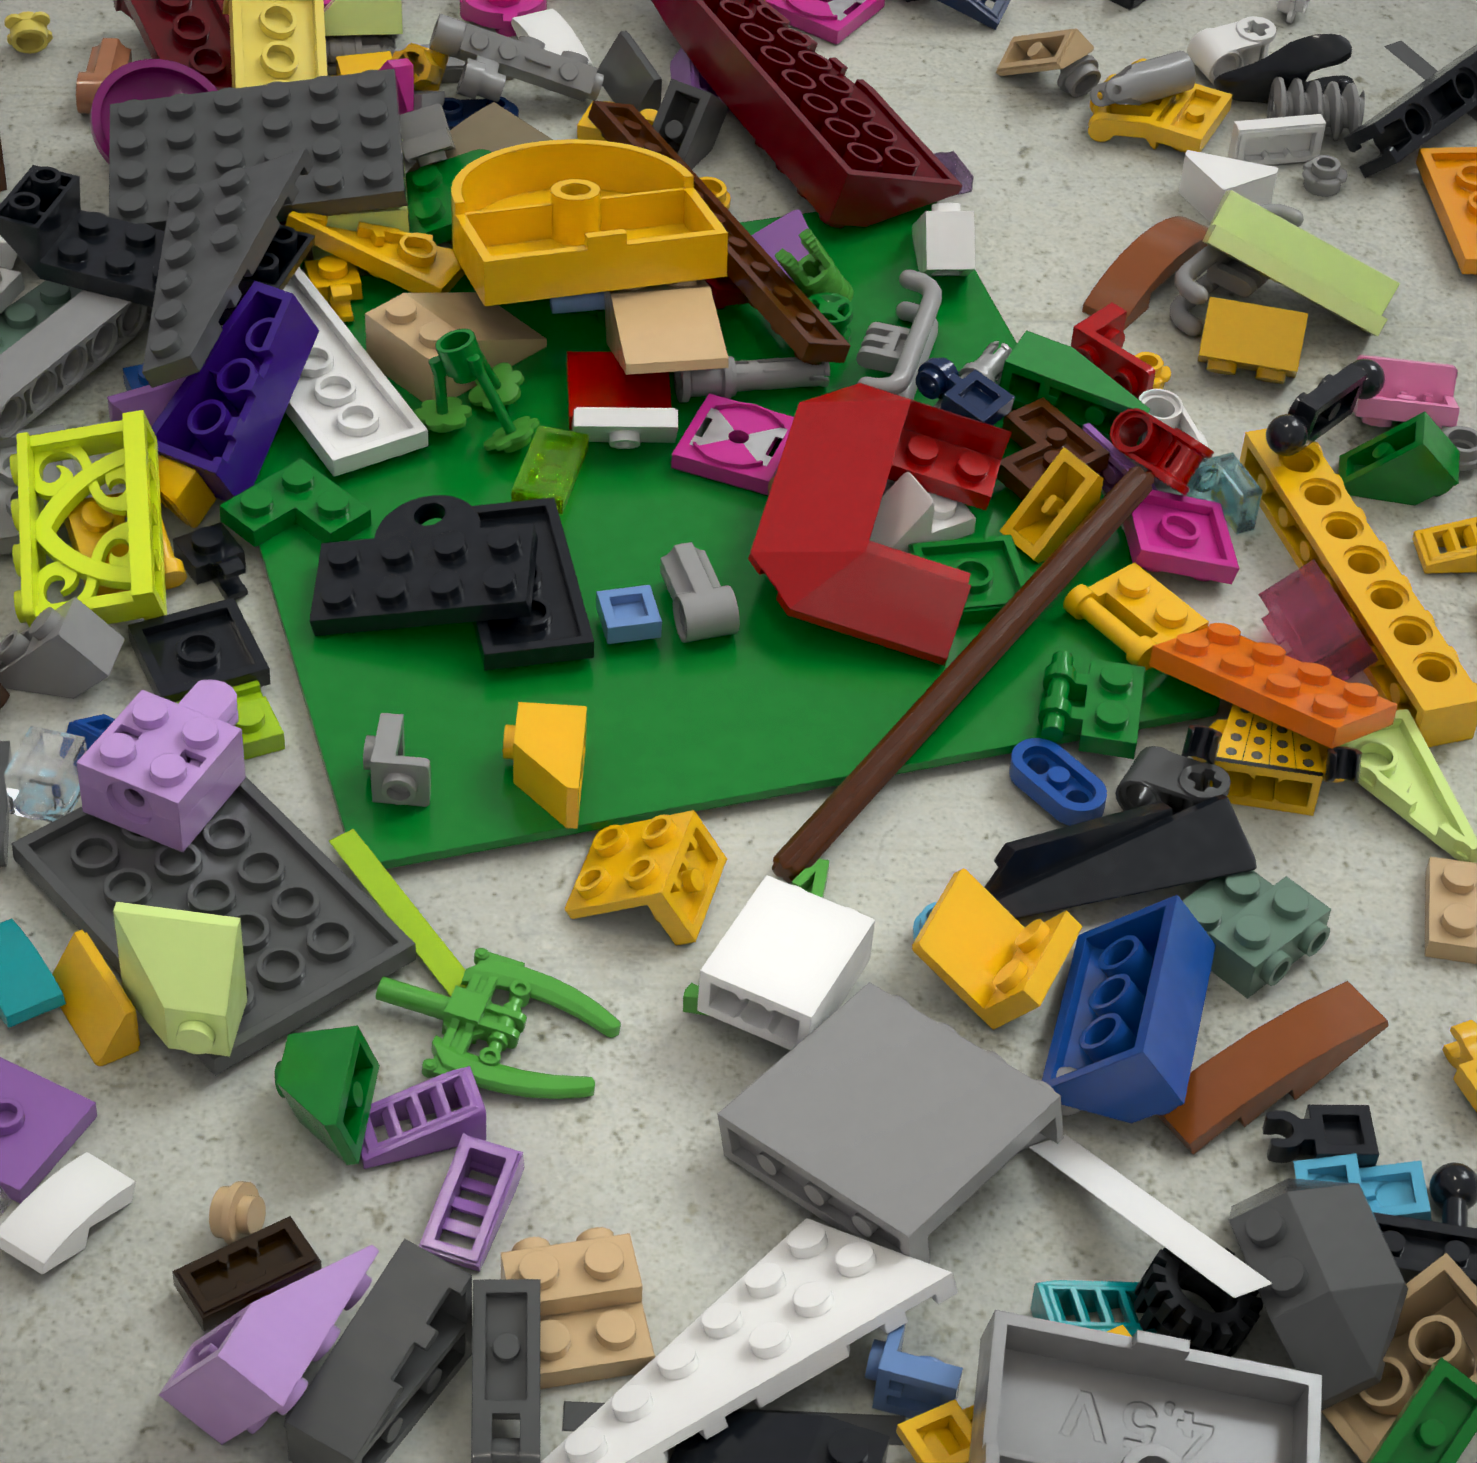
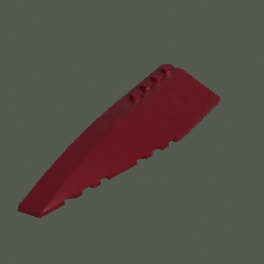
(818, 126)

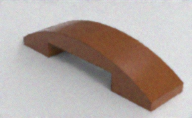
(1146, 266)

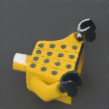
(1269, 762)

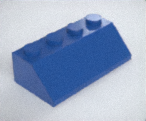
(1132, 1013)

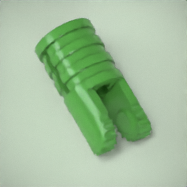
(816, 270)

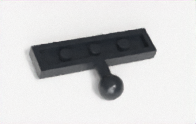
(1421, 1242)

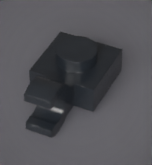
(213, 556)

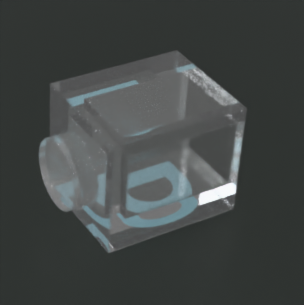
(44, 774)

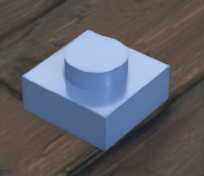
(628, 614)

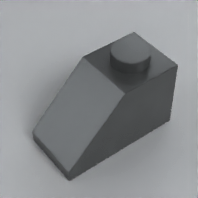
(690, 121)

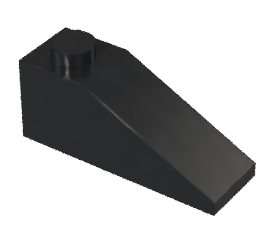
(784, 1439)

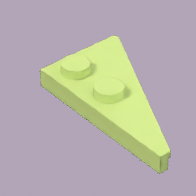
(1408, 780)

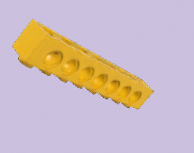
(1324, 524)

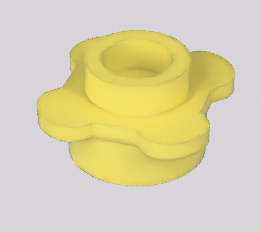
(28, 31)

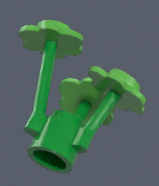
(497, 386)

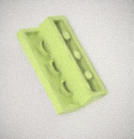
(1301, 262)

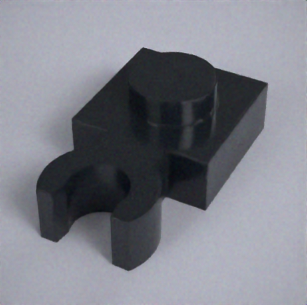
(1322, 1133)

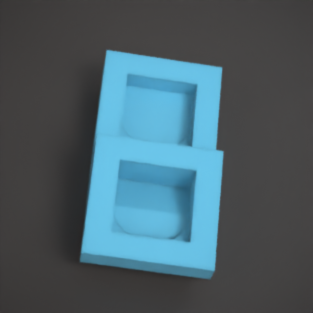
(1389, 1188)

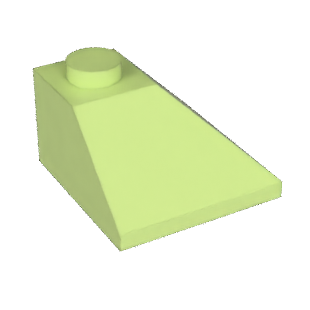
(183, 974)

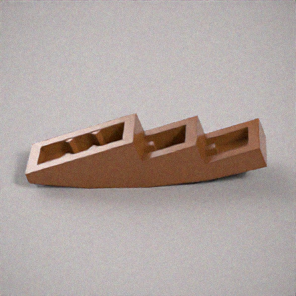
(1274, 1060)

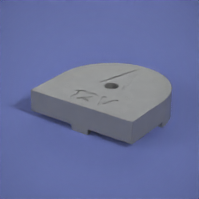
(1144, 1398)

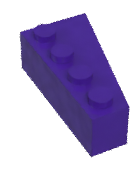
(233, 406)

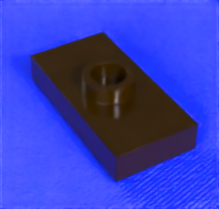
(244, 1272)

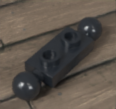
(1324, 407)

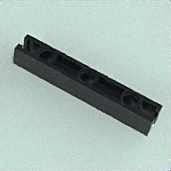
(1419, 114)

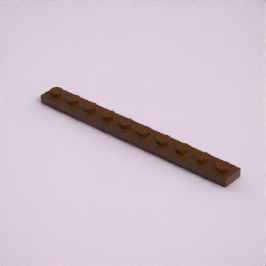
(748, 264)

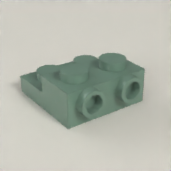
(1258, 927)

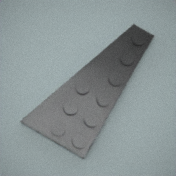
(208, 245)

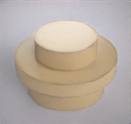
(236, 1211)

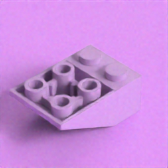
(258, 1355)

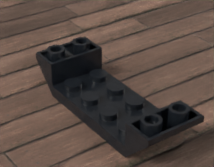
(108, 254)

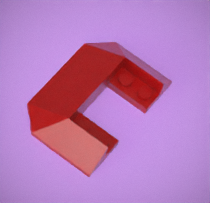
(827, 501)

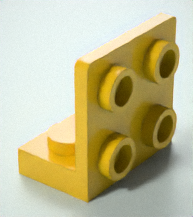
(653, 863)
(989, 954)

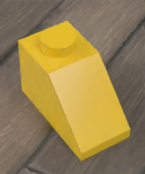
(549, 756)

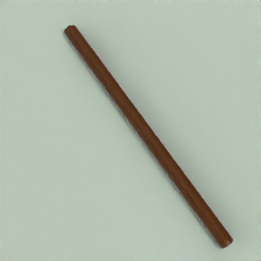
(960, 677)

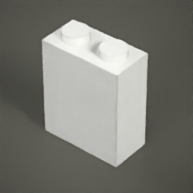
(785, 963)

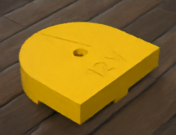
(580, 221)

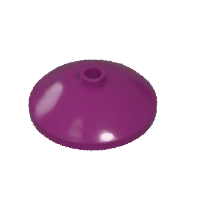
(140, 81)

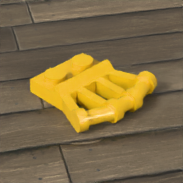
(1178, 121)

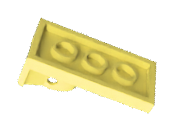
(276, 41)

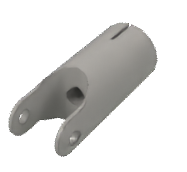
(1147, 81)

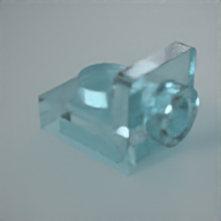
(1229, 483)

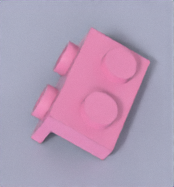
(1409, 391)

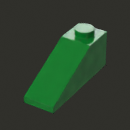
(1067, 381)

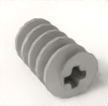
(1337, 109)

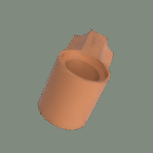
(103, 61)

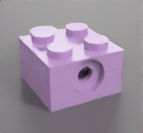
(166, 764)

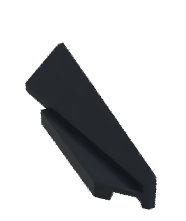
(1120, 857)

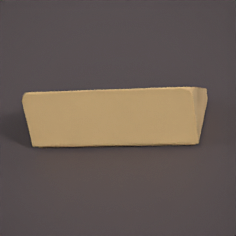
(1043, 52)

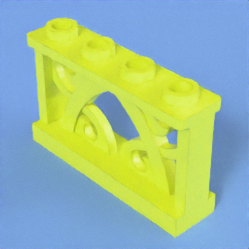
(131, 464)

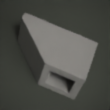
(60, 652)

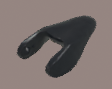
(1291, 61)

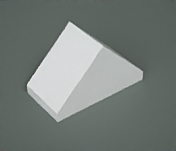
(1209, 176)

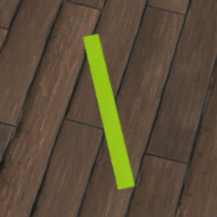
(399, 909)

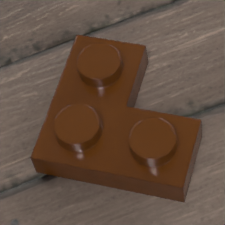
(1042, 435)

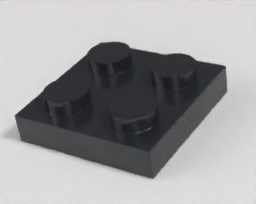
(198, 646)

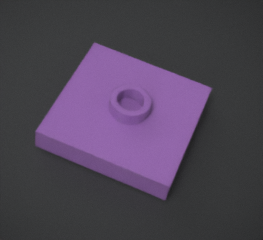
(36, 1127)

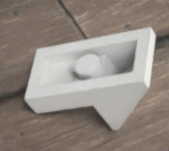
(915, 516)

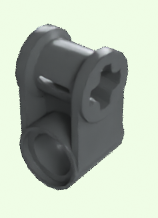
(1170, 779)

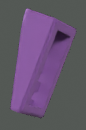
(432, 1096)
(483, 1158)

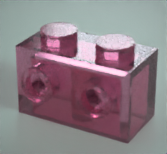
(1315, 623)

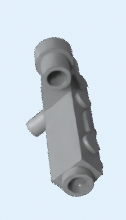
(523, 59)

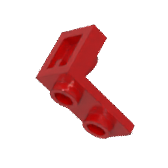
(1101, 342)

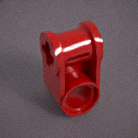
(1164, 452)

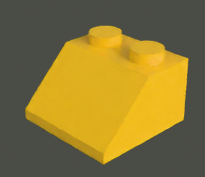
(1252, 339)

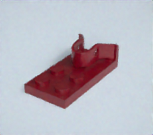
(185, 33)

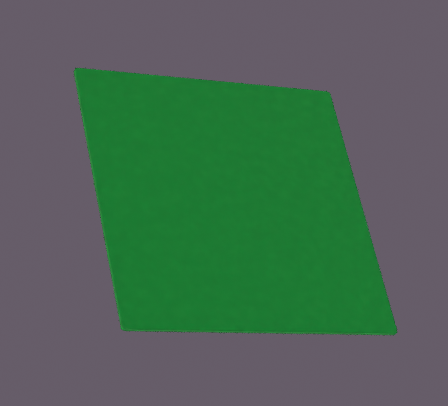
(666, 718)

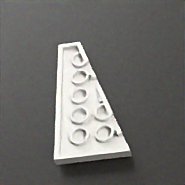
(758, 1342)

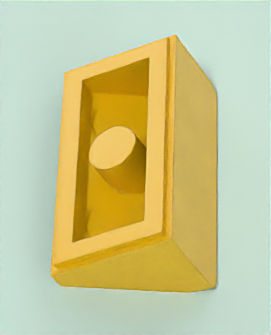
(96, 1002)

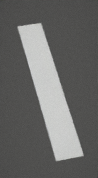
(1152, 1217)

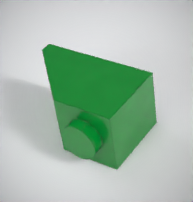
(1402, 464)
(330, 1086)

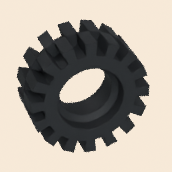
(1176, 1316)

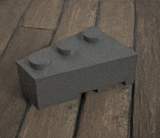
(386, 1364)

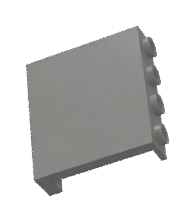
(885, 1121)

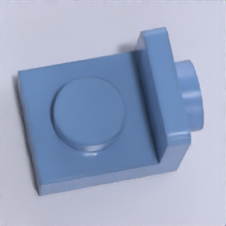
(908, 1382)

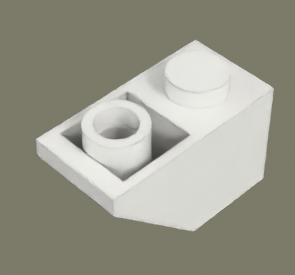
(945, 241)

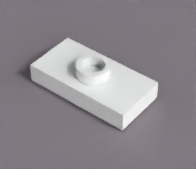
(1277, 139)
(626, 426)

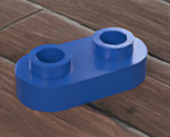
(1057, 781)

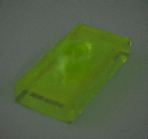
(551, 466)

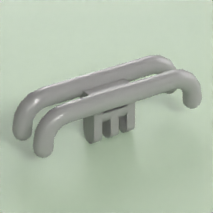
(1220, 272)
(901, 348)

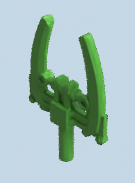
(473, 1016)

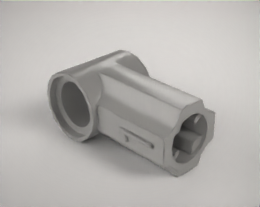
(699, 602)

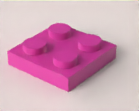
(1181, 537)

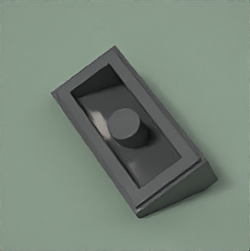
(630, 75)

